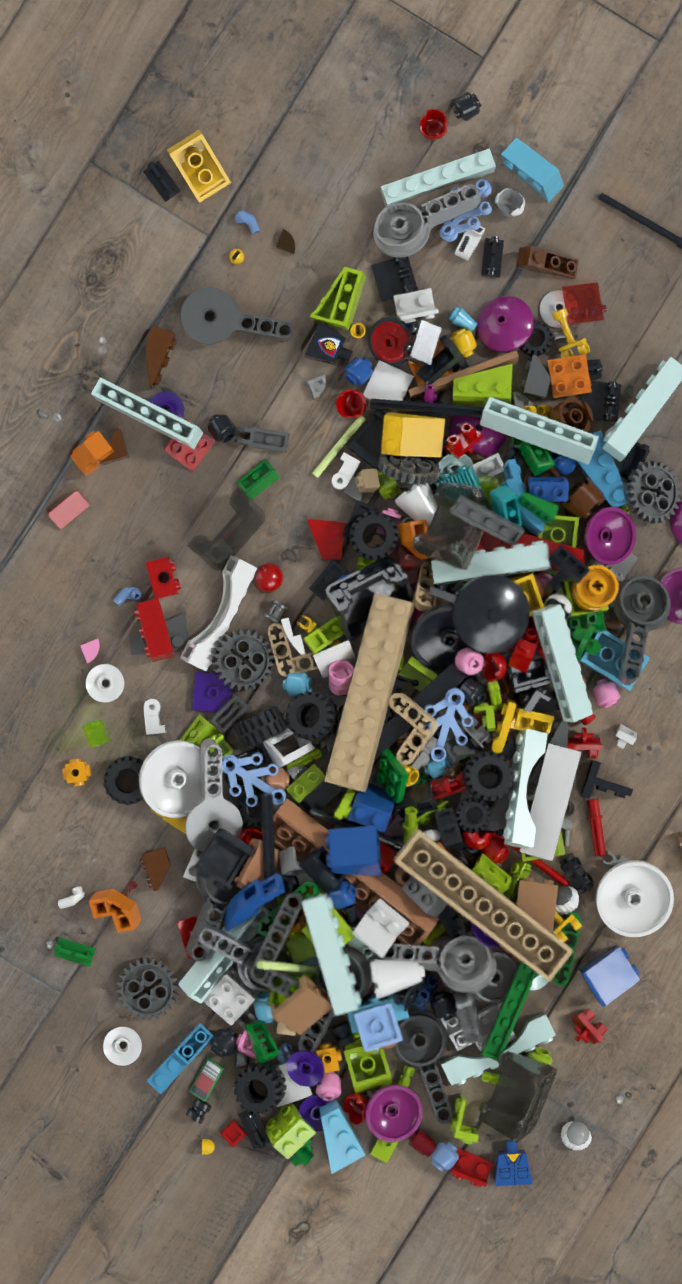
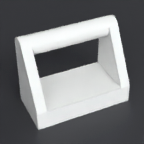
(305, 747)

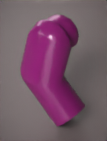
(429, 394)

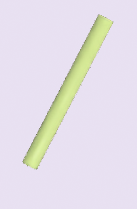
(338, 446)
(287, 967)

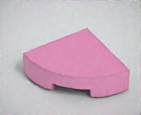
(90, 650)

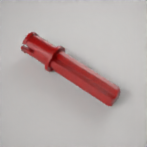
(596, 826)

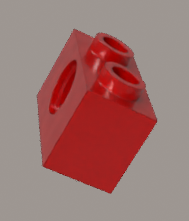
(155, 569)

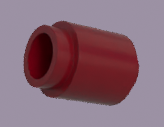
(422, 1143)

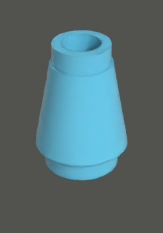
(461, 319)

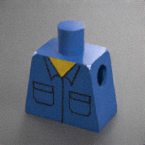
(512, 1166)

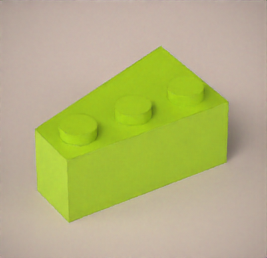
(341, 301)
(480, 386)

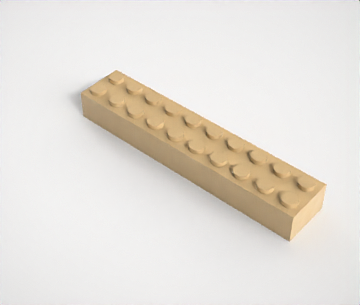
(370, 692)
(483, 905)

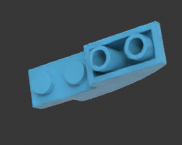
(513, 481)
(180, 1058)

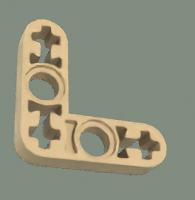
(421, 593)
(294, 662)
(419, 729)

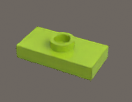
(383, 1149)

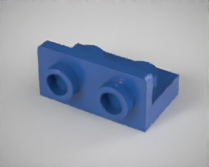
(549, 488)

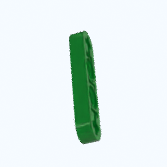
(303, 889)
(573, 946)

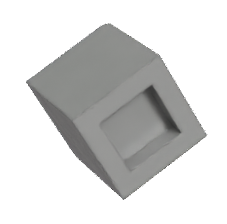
(288, 862)

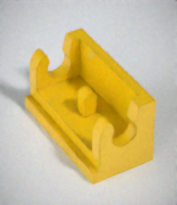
(532, 721)

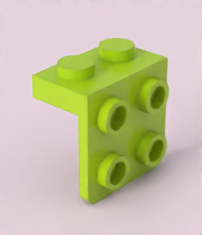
(288, 1130)
(465, 1133)

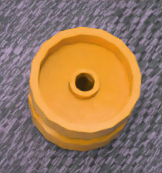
(599, 597)

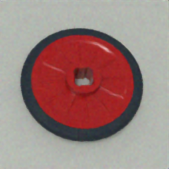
(380, 336)

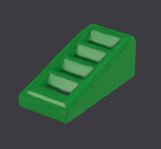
(542, 509)
(256, 1043)

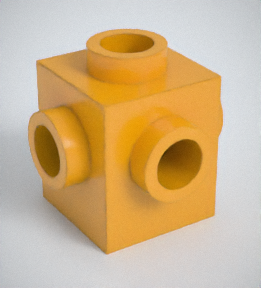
(82, 767)
(332, 1063)

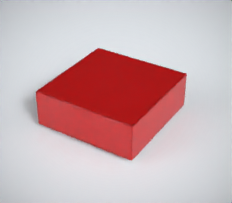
(233, 1133)

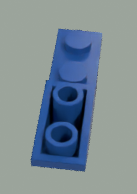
(248, 900)

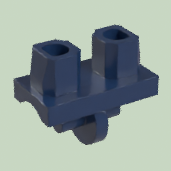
(427, 992)

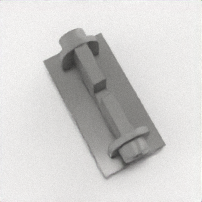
(479, 735)

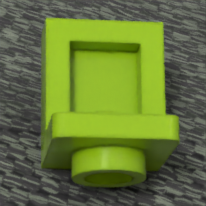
(219, 739)

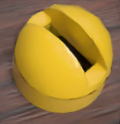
(239, 259)
(353, 330)
(207, 1146)

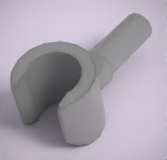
(567, 824)

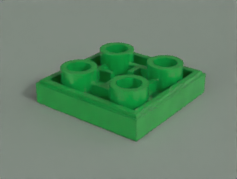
(392, 776)

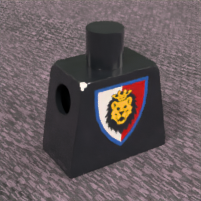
(327, 346)

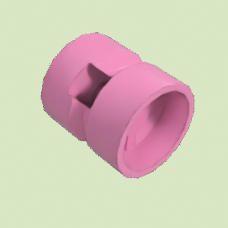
(340, 677)

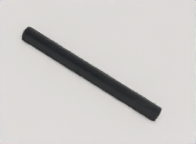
(429, 408)
(268, 842)

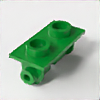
(74, 951)

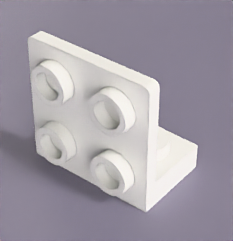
(414, 305)
(380, 927)
(230, 997)

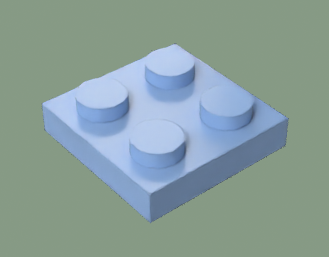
(378, 1026)

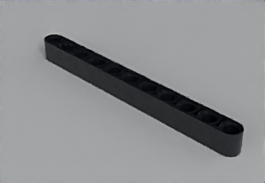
(393, 730)

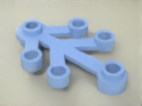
(454, 227)
(448, 720)
(251, 777)

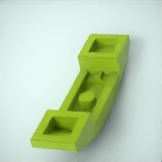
(323, 636)

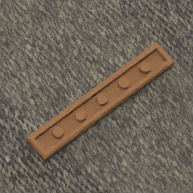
(447, 381)

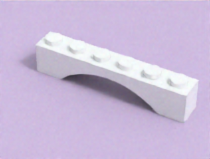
(236, 579)

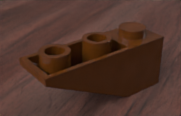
(546, 262)
(157, 348)

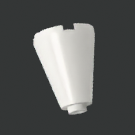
(418, 503)
(395, 975)

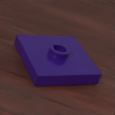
(210, 693)

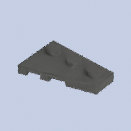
(177, 632)
(453, 750)

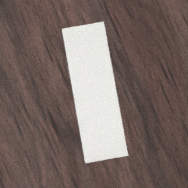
(552, 799)

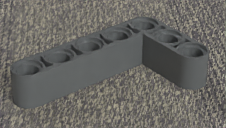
(276, 947)

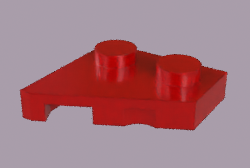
(328, 537)

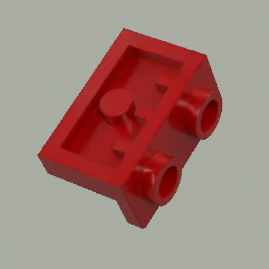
(472, 1168)

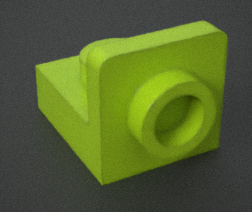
(388, 486)
(488, 719)

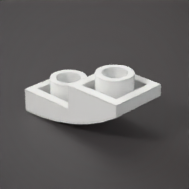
(455, 1032)

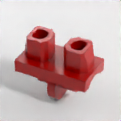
(463, 441)
(585, 741)
(447, 786)
(586, 1030)

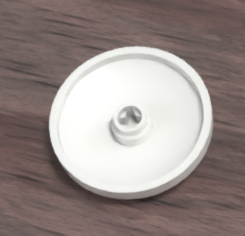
(172, 778)
(634, 898)

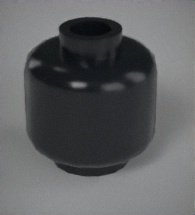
(466, 106)
(221, 428)
(473, 691)
(444, 1005)
(224, 1042)

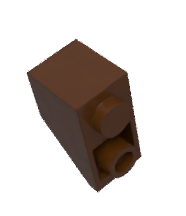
(157, 866)

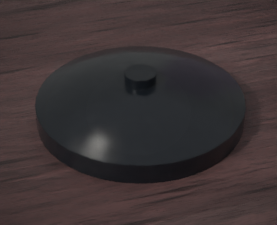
(490, 613)
(435, 638)

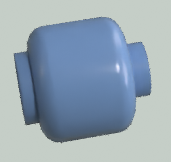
(444, 1156)

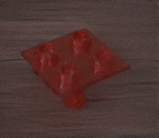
(583, 303)

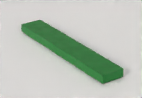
(509, 1011)

